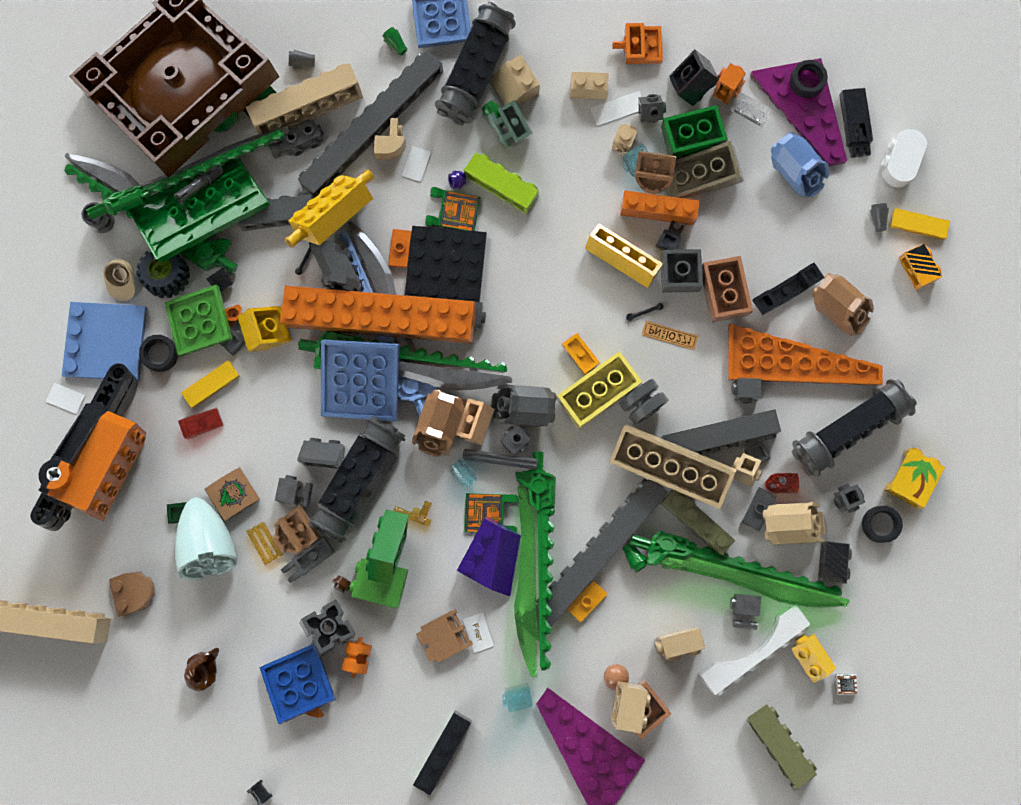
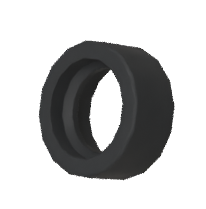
(815, 67)
(148, 343)
(897, 524)

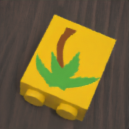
(915, 478)

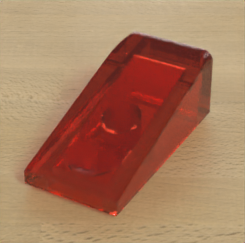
(200, 423)

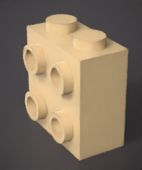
(681, 642)

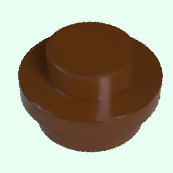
(341, 584)

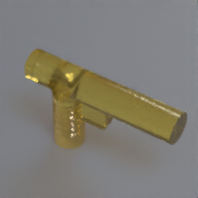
(417, 513)

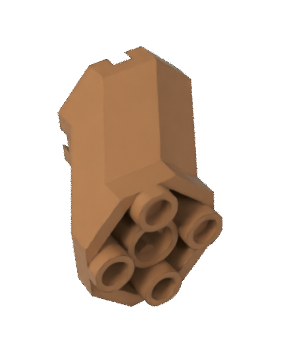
(843, 304)
(438, 423)

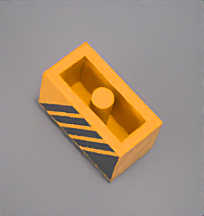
(920, 266)

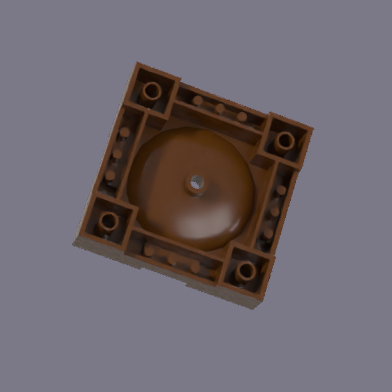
(175, 79)

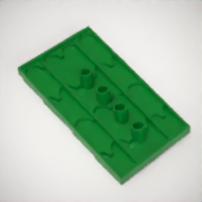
(176, 226)

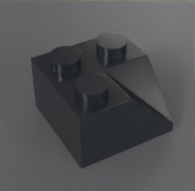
(694, 77)

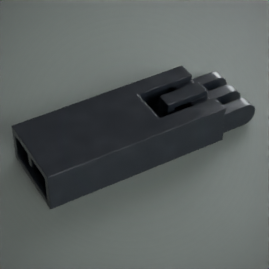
(856, 112)

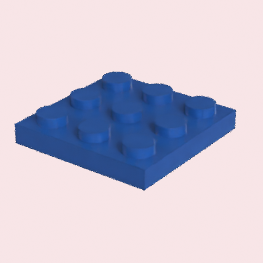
(297, 684)

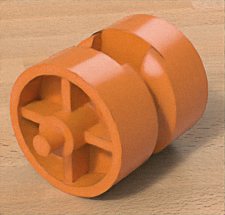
(356, 658)

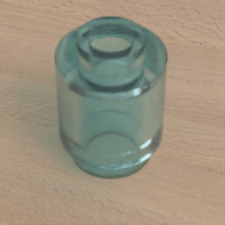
(463, 473)

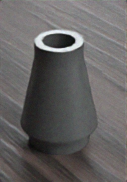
(301, 59)
(879, 215)

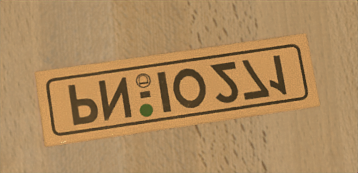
(670, 335)

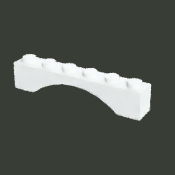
(786, 626)

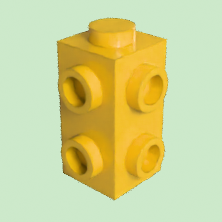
(813, 657)

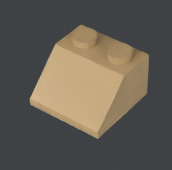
(515, 81)

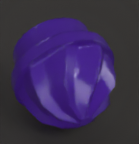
(457, 179)

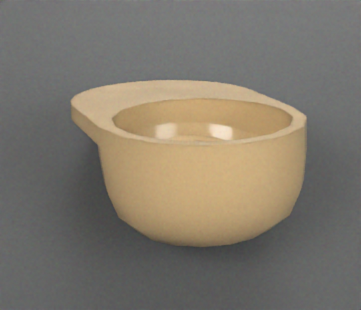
(119, 280)

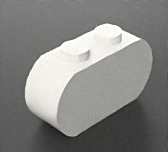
(903, 158)

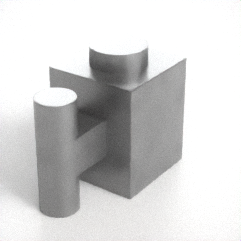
(290, 490)
(746, 606)

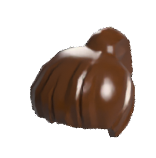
(201, 670)

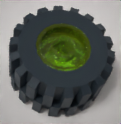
(163, 277)

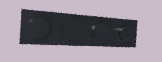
(442, 752)

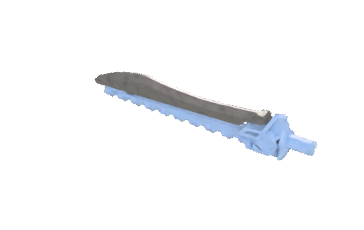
(381, 276)

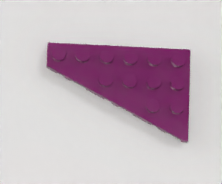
(593, 755)

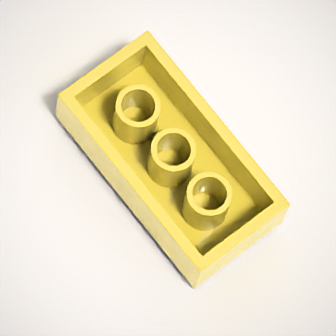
(599, 390)

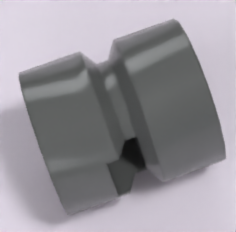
(100, 224)

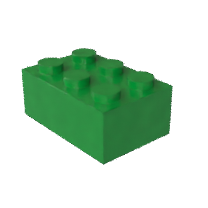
(693, 131)
(387, 547)

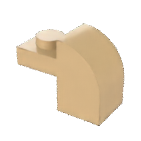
(390, 146)

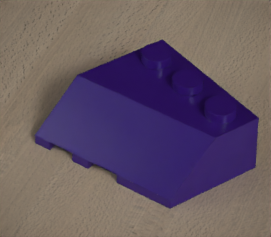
(492, 557)

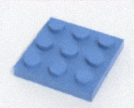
(441, 22)

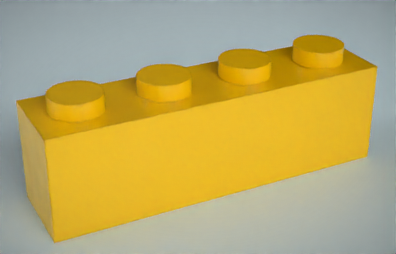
(623, 255)

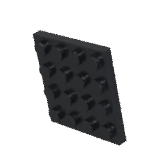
(445, 263)

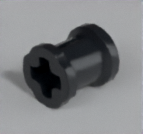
(259, 793)

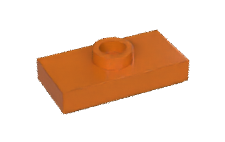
(400, 248)

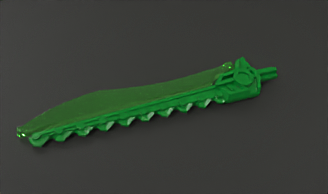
(542, 498)
(680, 554)

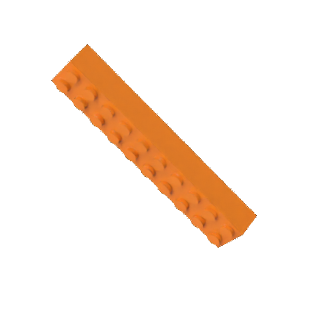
(378, 314)

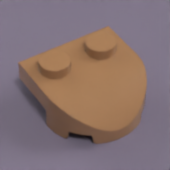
(654, 171)
(294, 533)
(131, 592)

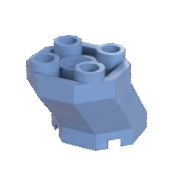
(799, 165)

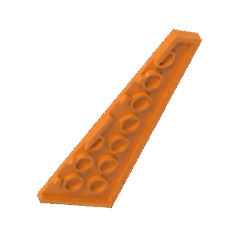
(785, 360)

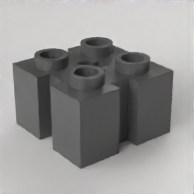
(330, 616)

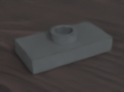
(754, 513)

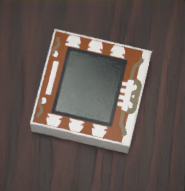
(846, 684)

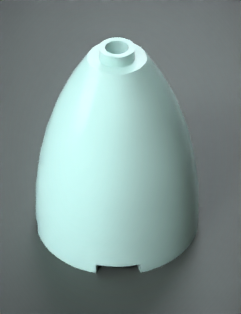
(202, 542)

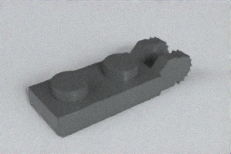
(309, 558)

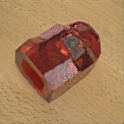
(783, 483)

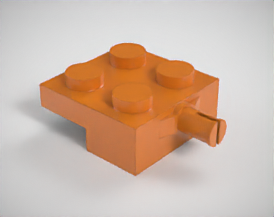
(641, 44)

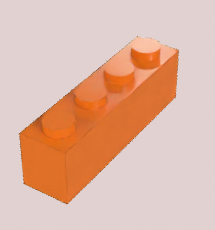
(659, 207)

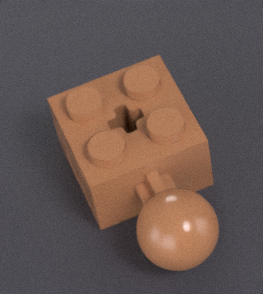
(655, 713)

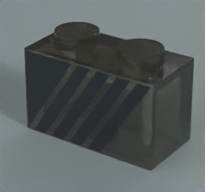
(834, 562)

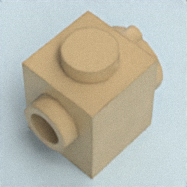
(624, 138)
(747, 469)

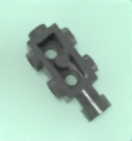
(302, 139)

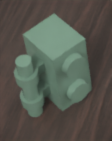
(514, 121)

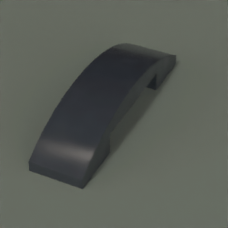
(788, 289)

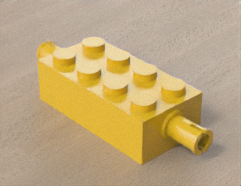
(330, 209)

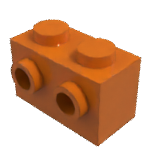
(729, 83)

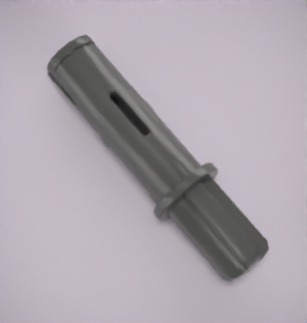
(196, 185)

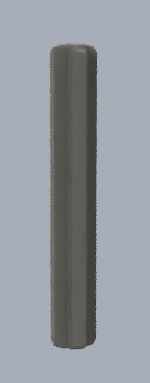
(501, 459)

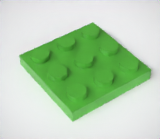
(198, 320)

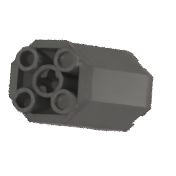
(336, 267)
(524, 405)

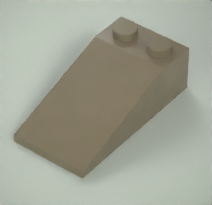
(706, 171)

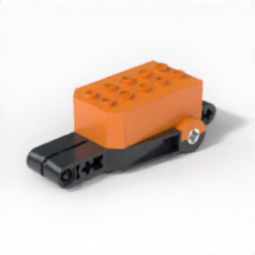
(92, 456)

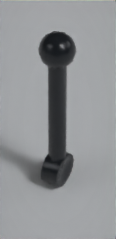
(298, 271)
(630, 317)

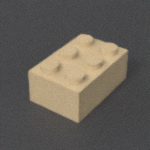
(630, 707)

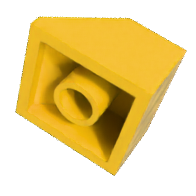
(263, 328)

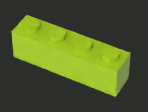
(501, 182)

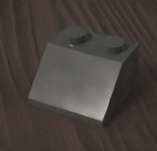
(321, 453)

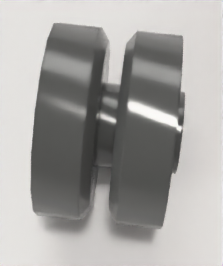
(644, 403)

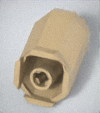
(794, 523)

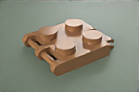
(443, 637)

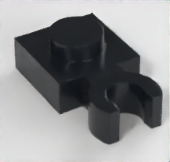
(669, 239)

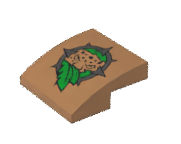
(232, 494)

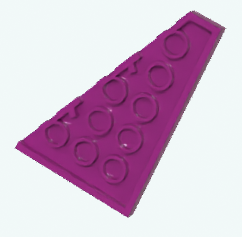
(811, 117)

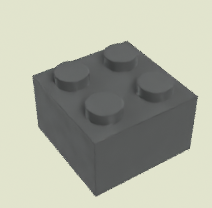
(681, 270)

